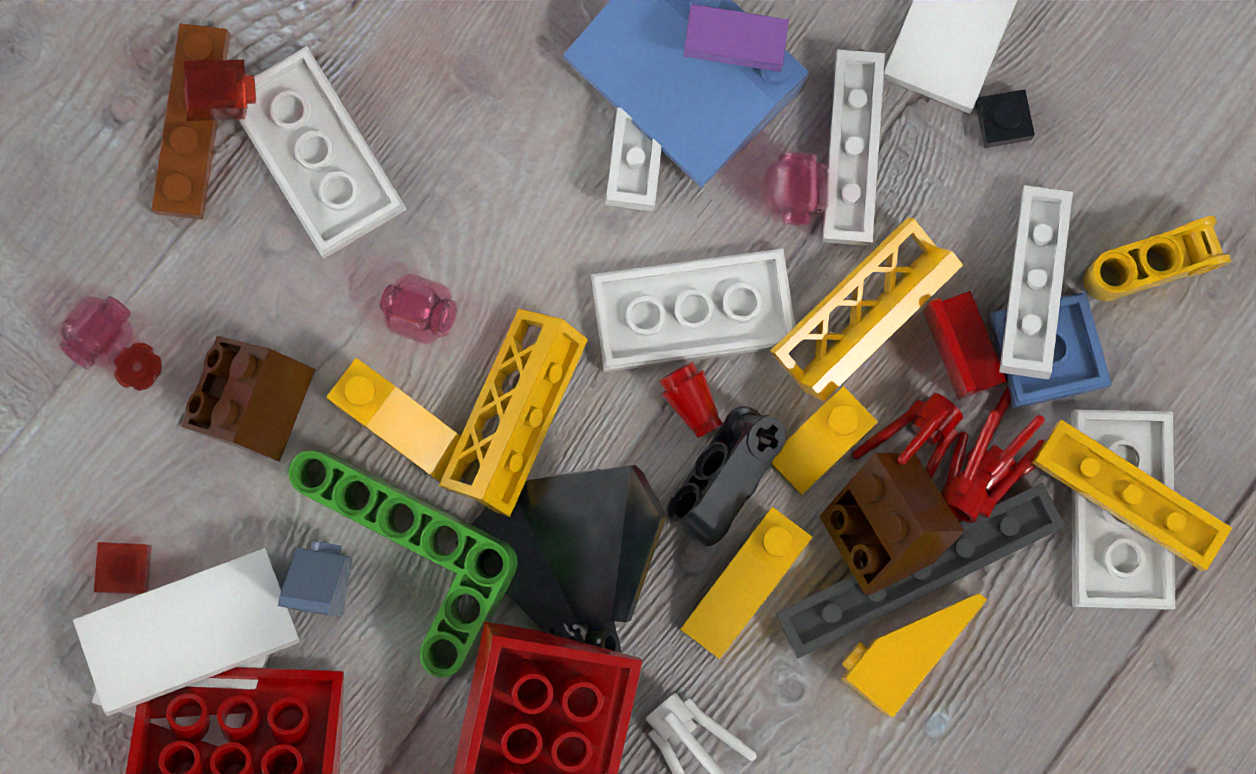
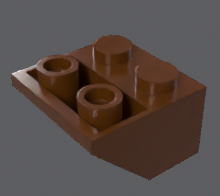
(248, 397)
(890, 521)

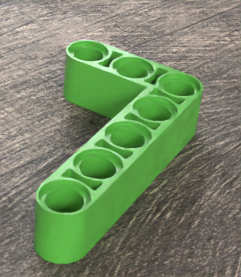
(421, 539)

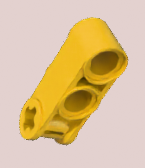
(1186, 252)

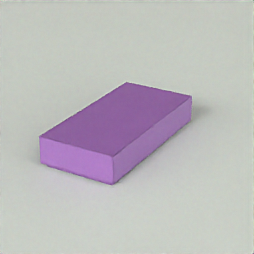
(735, 37)

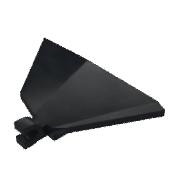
(579, 548)

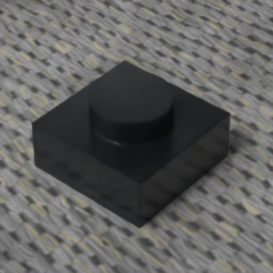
(1004, 118)

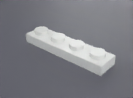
(854, 147)
(1036, 282)

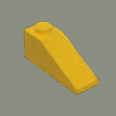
(395, 418)
(746, 582)
(899, 661)

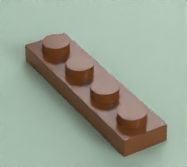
(187, 145)

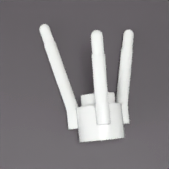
(674, 723)

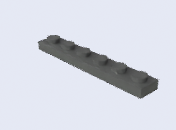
(846, 607)

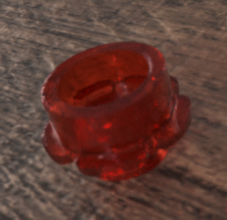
(150, 367)

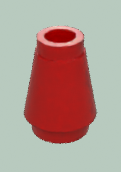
(691, 398)

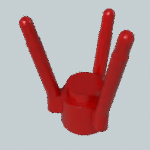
(933, 423)
(998, 463)
(966, 491)

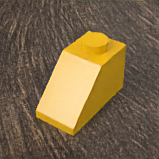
(823, 440)

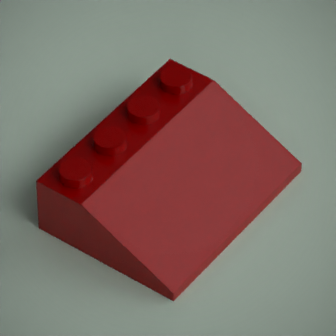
(545, 705)
(287, 726)

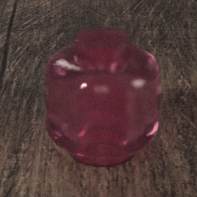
(797, 188)
(418, 308)
(96, 332)

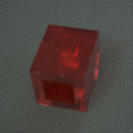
(217, 90)

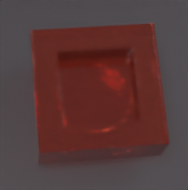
(122, 568)

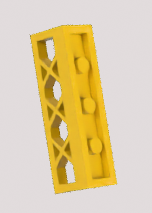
(877, 322)
(523, 411)

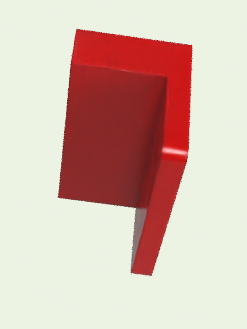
(964, 344)

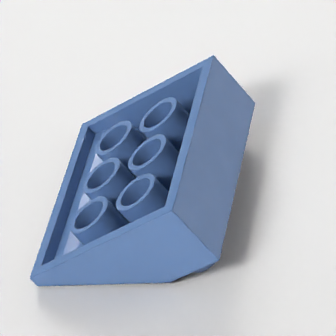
(688, 105)

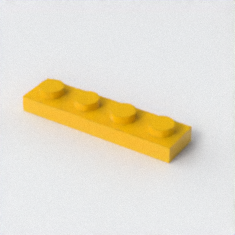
(1132, 495)

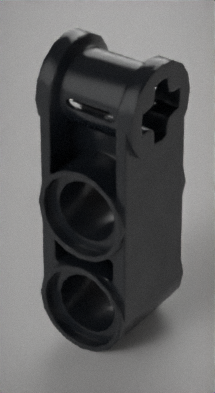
(726, 475)

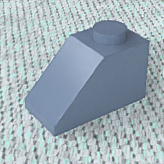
(317, 580)

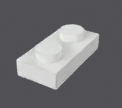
(632, 166)

